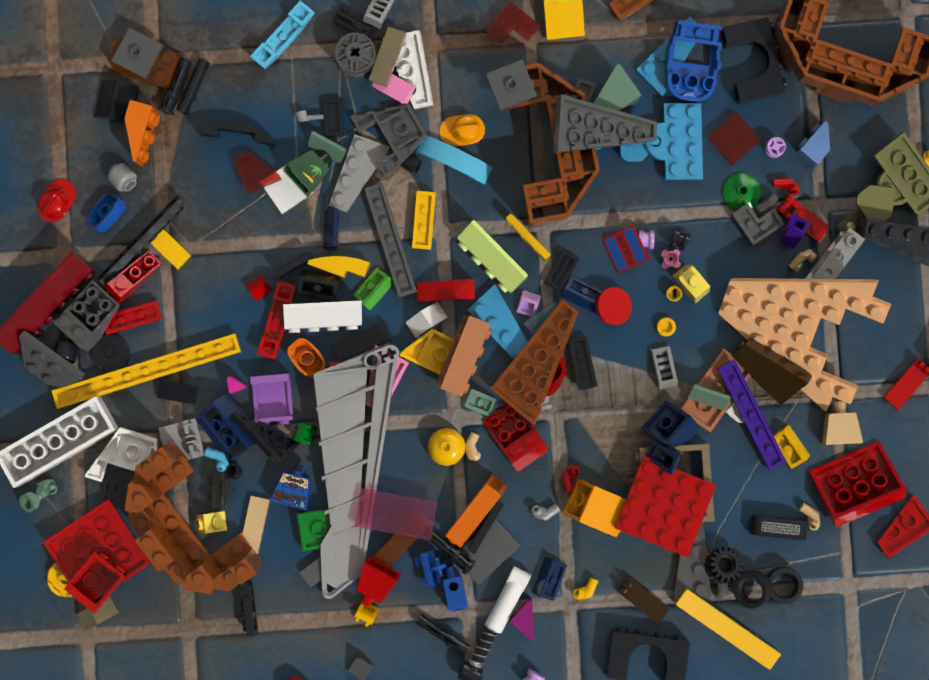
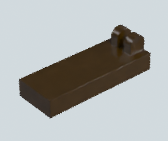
(643, 600)

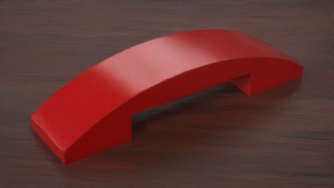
(274, 329)

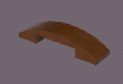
(394, 549)

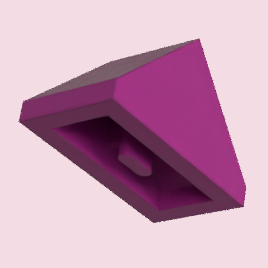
(524, 619)

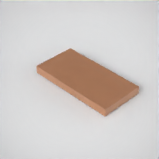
(703, 414)

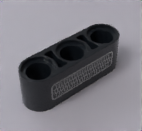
(779, 527)

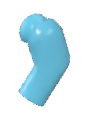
(220, 458)

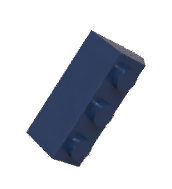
(223, 429)

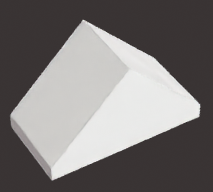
(426, 319)

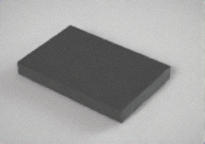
(492, 552)

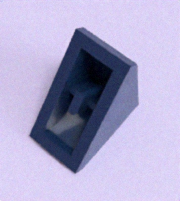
(663, 456)

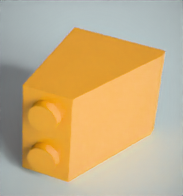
(594, 507)

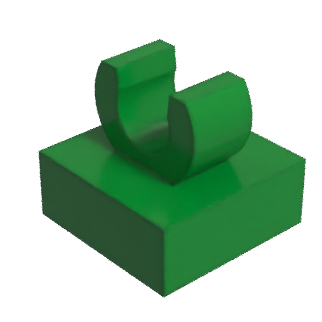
(305, 433)

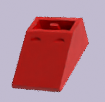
(516, 437)

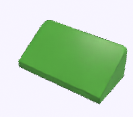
(373, 288)

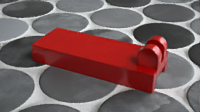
(907, 384)

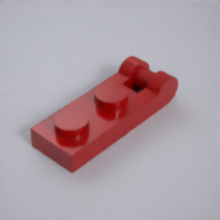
(816, 228)

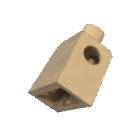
(841, 427)

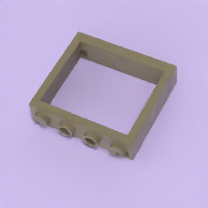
(705, 469)

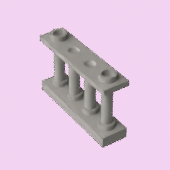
(836, 256)

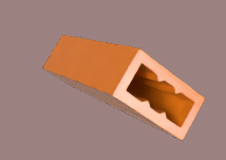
(476, 510)

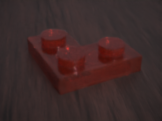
(513, 19)

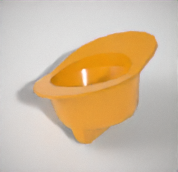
(462, 130)

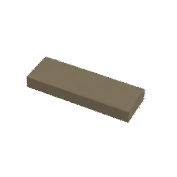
(387, 56)

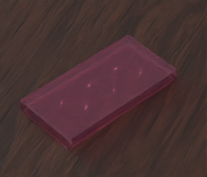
(396, 514)

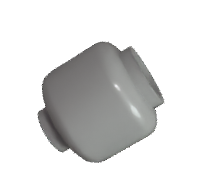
(122, 177)

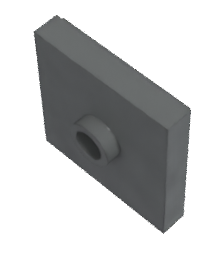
(137, 53)
(511, 85)

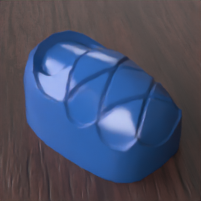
(106, 212)

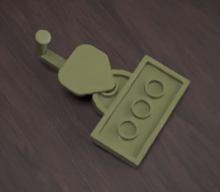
(901, 181)

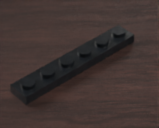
(135, 248)

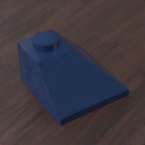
(671, 425)

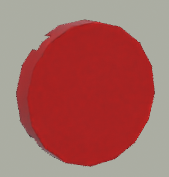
(613, 306)

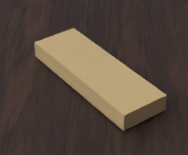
(256, 521)

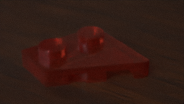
(254, 172)

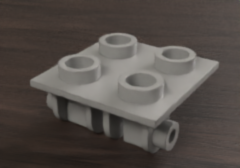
(185, 436)

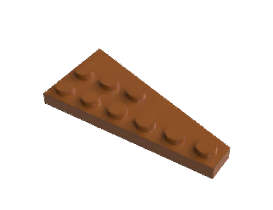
(533, 369)

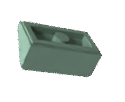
(320, 143)
(708, 397)

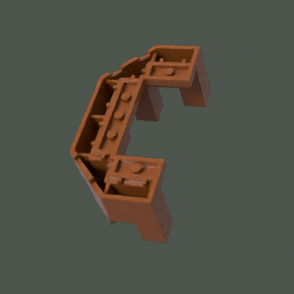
(842, 72)
(557, 198)
(168, 537)

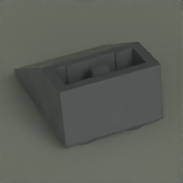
(88, 316)

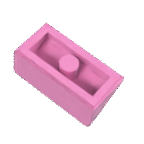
(397, 89)

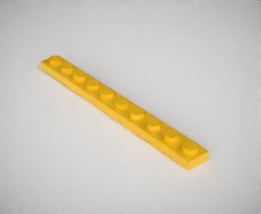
(146, 371)

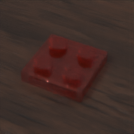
(733, 138)

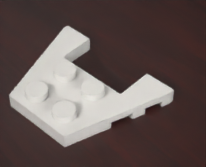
(124, 450)

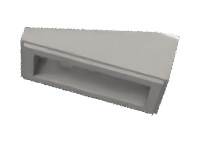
(374, 20)
(667, 383)

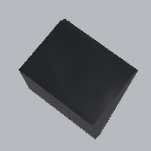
(114, 100)

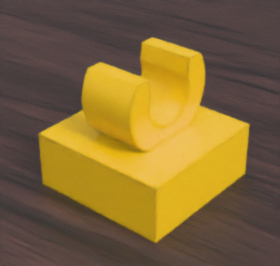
(366, 613)

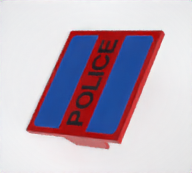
(625, 248)

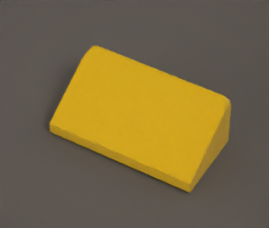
(791, 446)

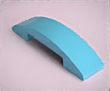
(283, 35)
(455, 159)

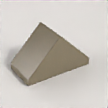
(89, 619)

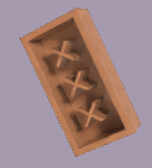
(463, 355)

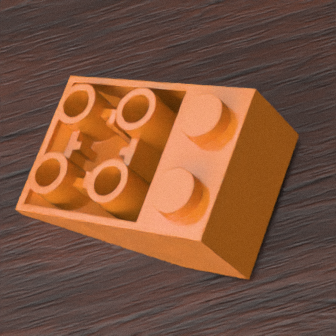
(140, 125)

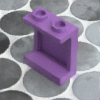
(272, 398)

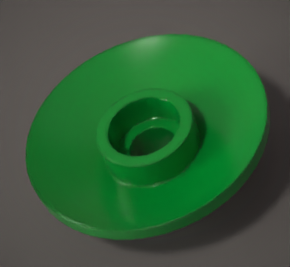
(732, 193)

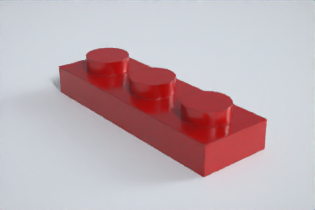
(134, 317)

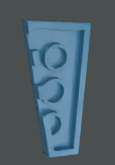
(505, 330)

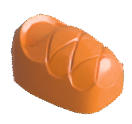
(306, 357)

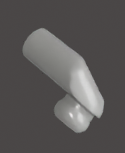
(544, 513)

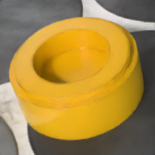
(666, 327)

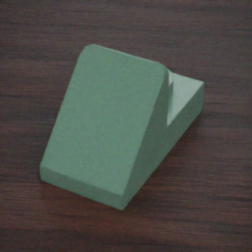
(478, 402)

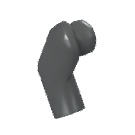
(722, 590)

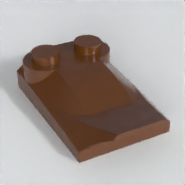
(161, 72)

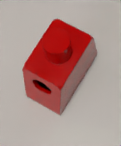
(376, 581)

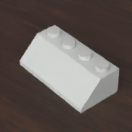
(322, 315)

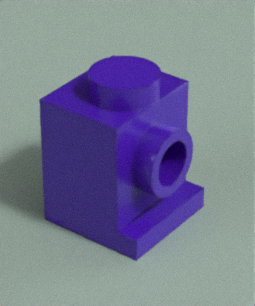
(794, 231)

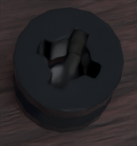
(679, 239)

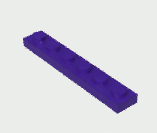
(751, 415)

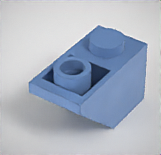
(817, 146)

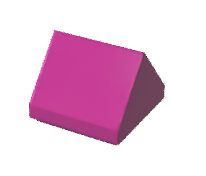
(235, 385)

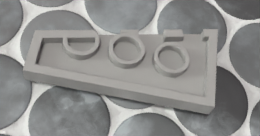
(356, 171)

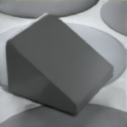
(360, 668)

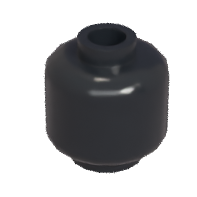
(67, 349)

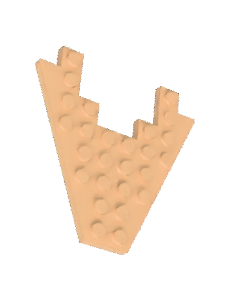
(787, 315)

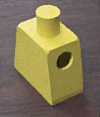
(691, 282)

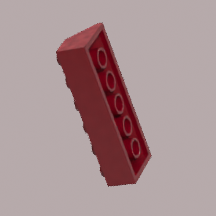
(46, 301)

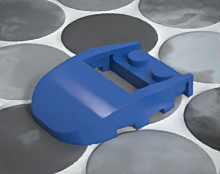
(690, 80)

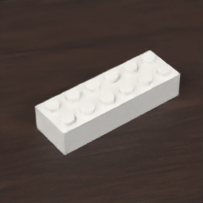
(57, 441)

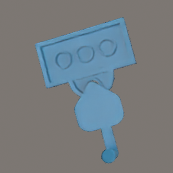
(677, 141)

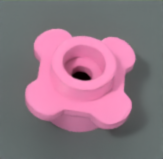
(675, 256)

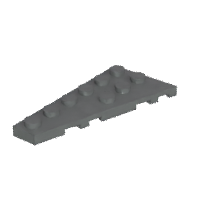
(592, 126)

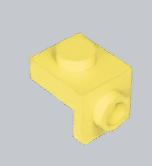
(211, 522)

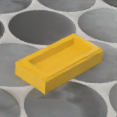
(171, 249)

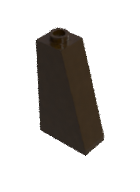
(771, 370)

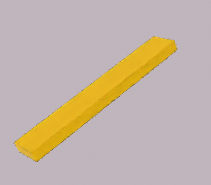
(728, 628)

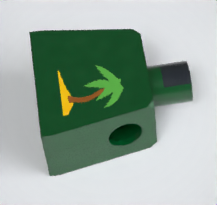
(308, 170)

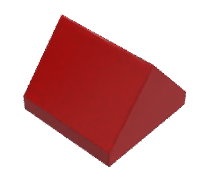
(258, 287)

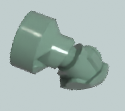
(30, 501)

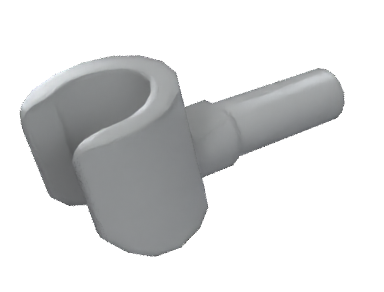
(303, 117)

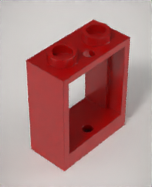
(77, 594)

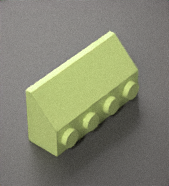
(492, 257)

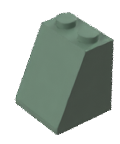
(618, 92)

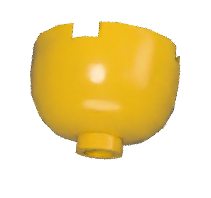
(446, 446)

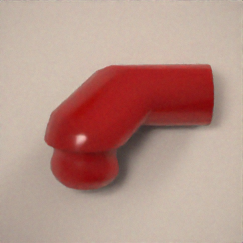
(788, 184)
(568, 476)

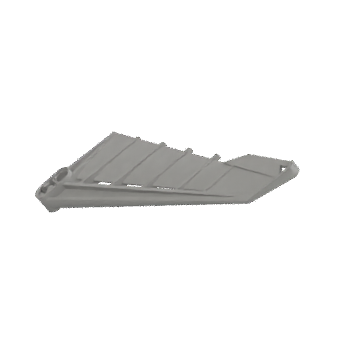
(341, 419)

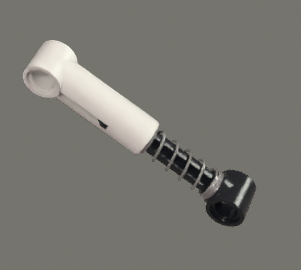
(496, 622)

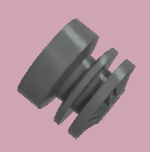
(355, 66)

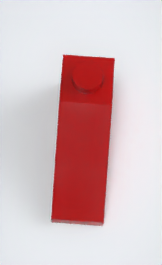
(446, 291)

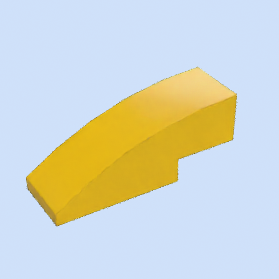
(340, 265)

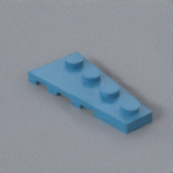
(653, 68)

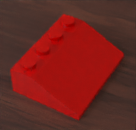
(857, 484)

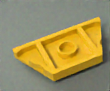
(429, 350)

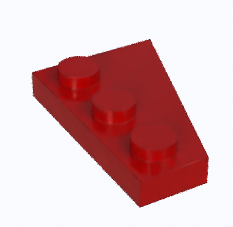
(906, 528)

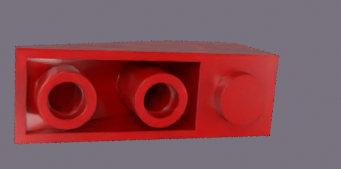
(132, 277)

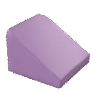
(528, 303)

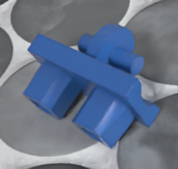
(432, 568)

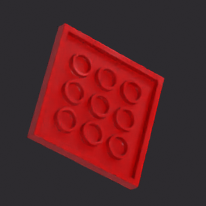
(665, 507)
(97, 532)

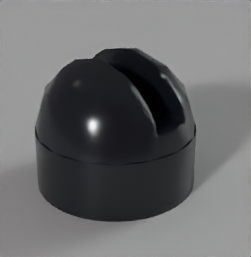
(233, 471)

